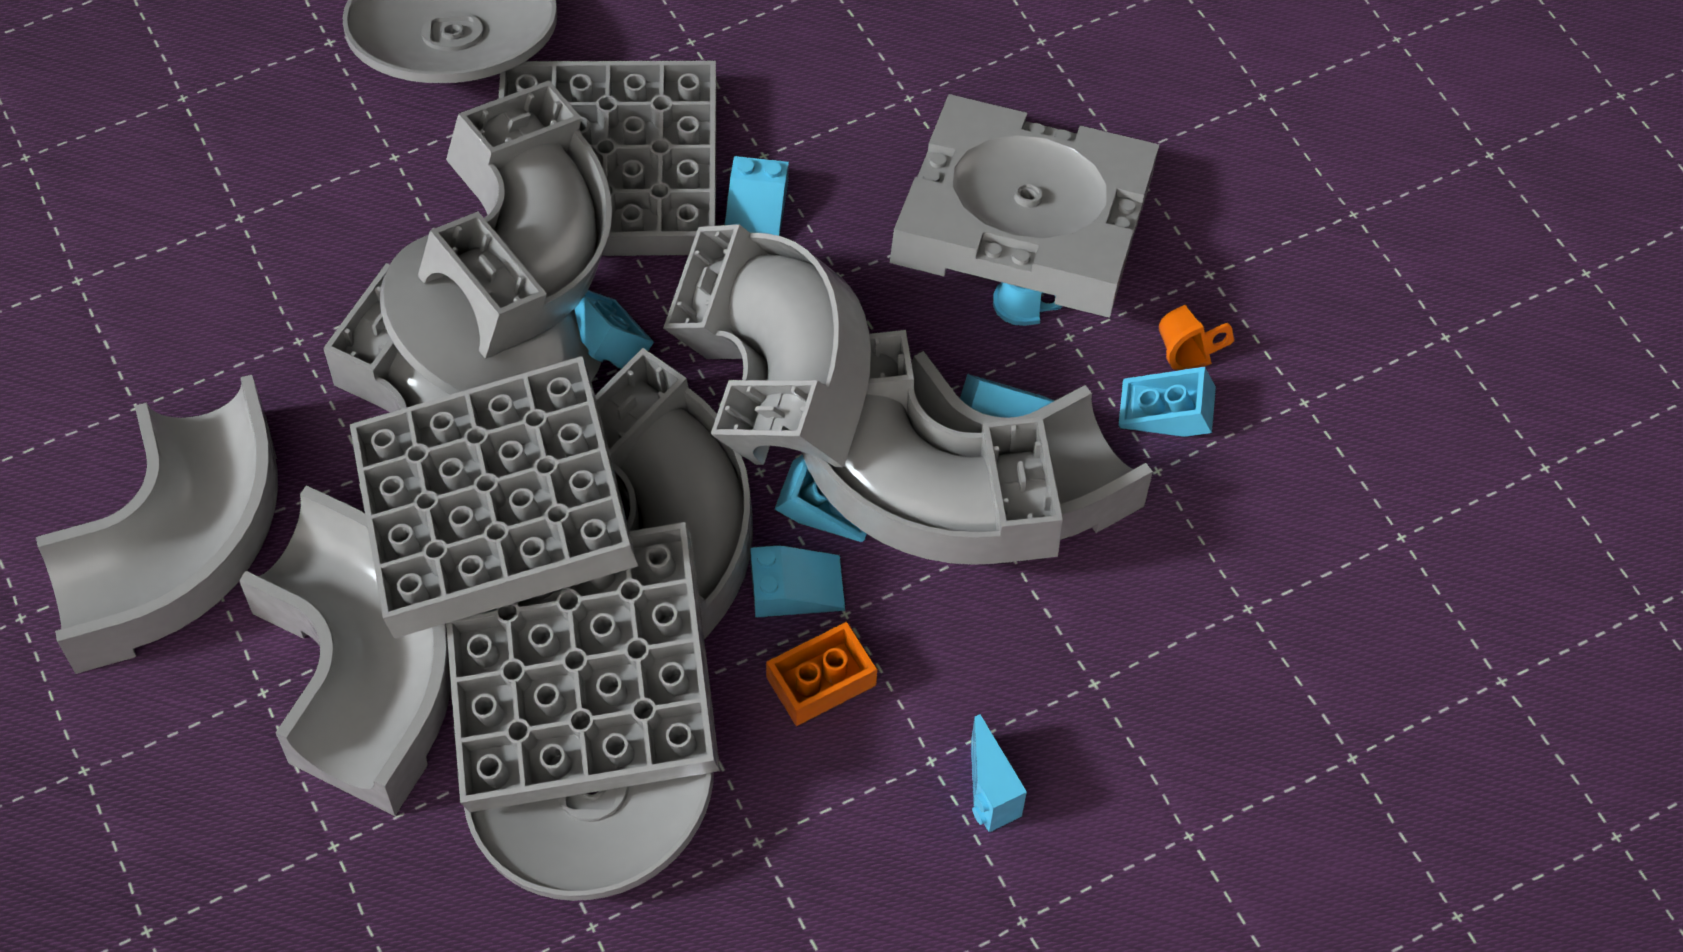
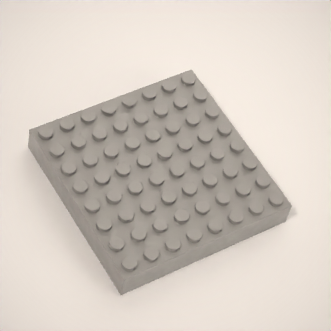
(652, 137)
(490, 497)
(586, 684)

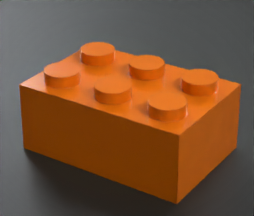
(821, 673)

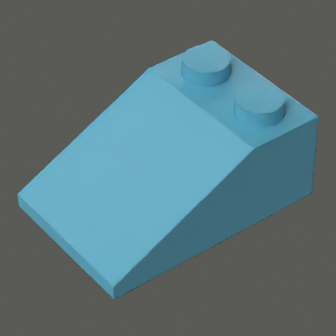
(757, 194)
(609, 330)
(1000, 399)
(1169, 403)
(807, 504)
(795, 581)
(996, 787)

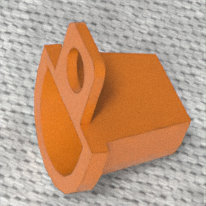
(1187, 341)

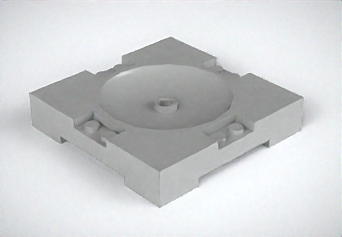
(1025, 204)

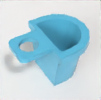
(1020, 304)

